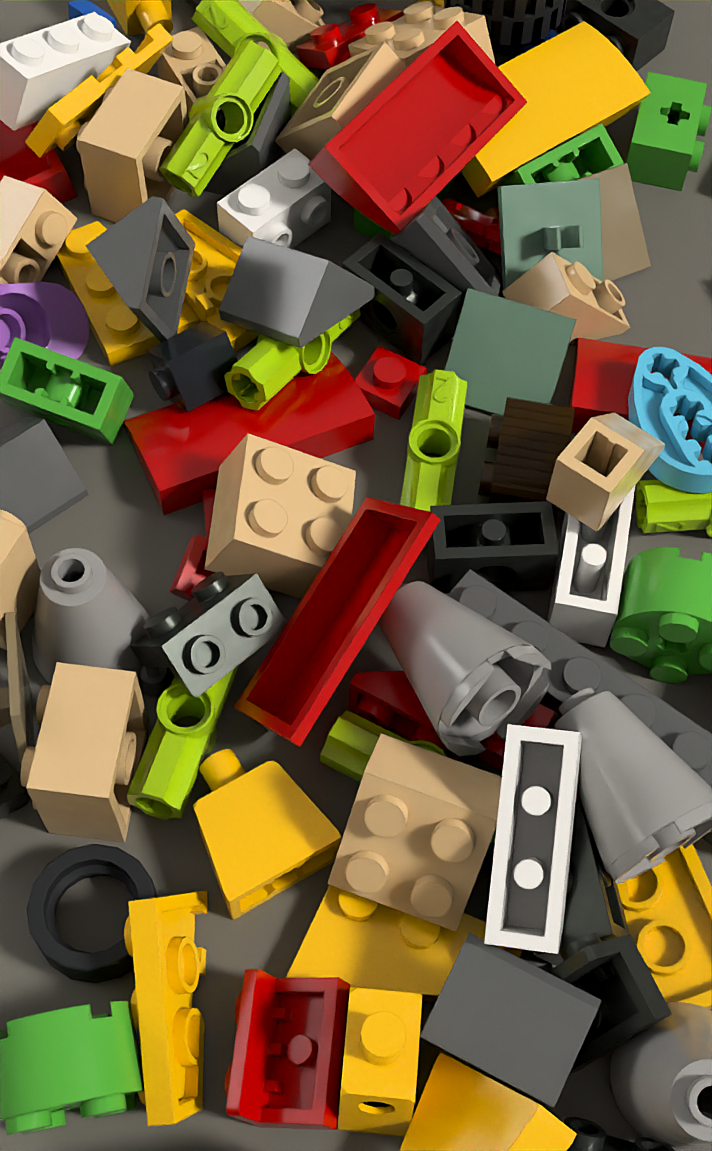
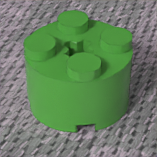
(666, 614)
(68, 1063)

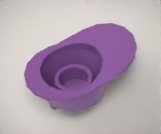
(43, 316)

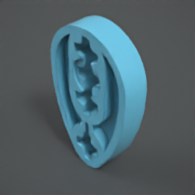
(653, 406)

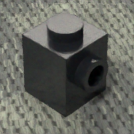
(192, 365)

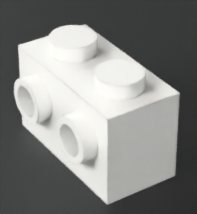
(277, 204)

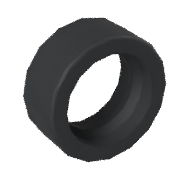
(50, 887)

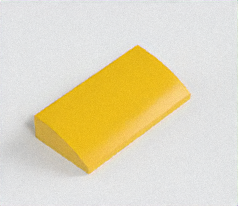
(568, 89)

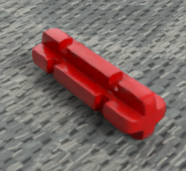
(480, 226)

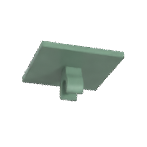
(549, 219)
(507, 350)

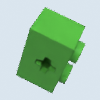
(666, 131)
(570, 161)
(64, 391)

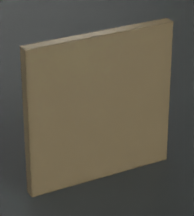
(622, 231)
(17, 698)

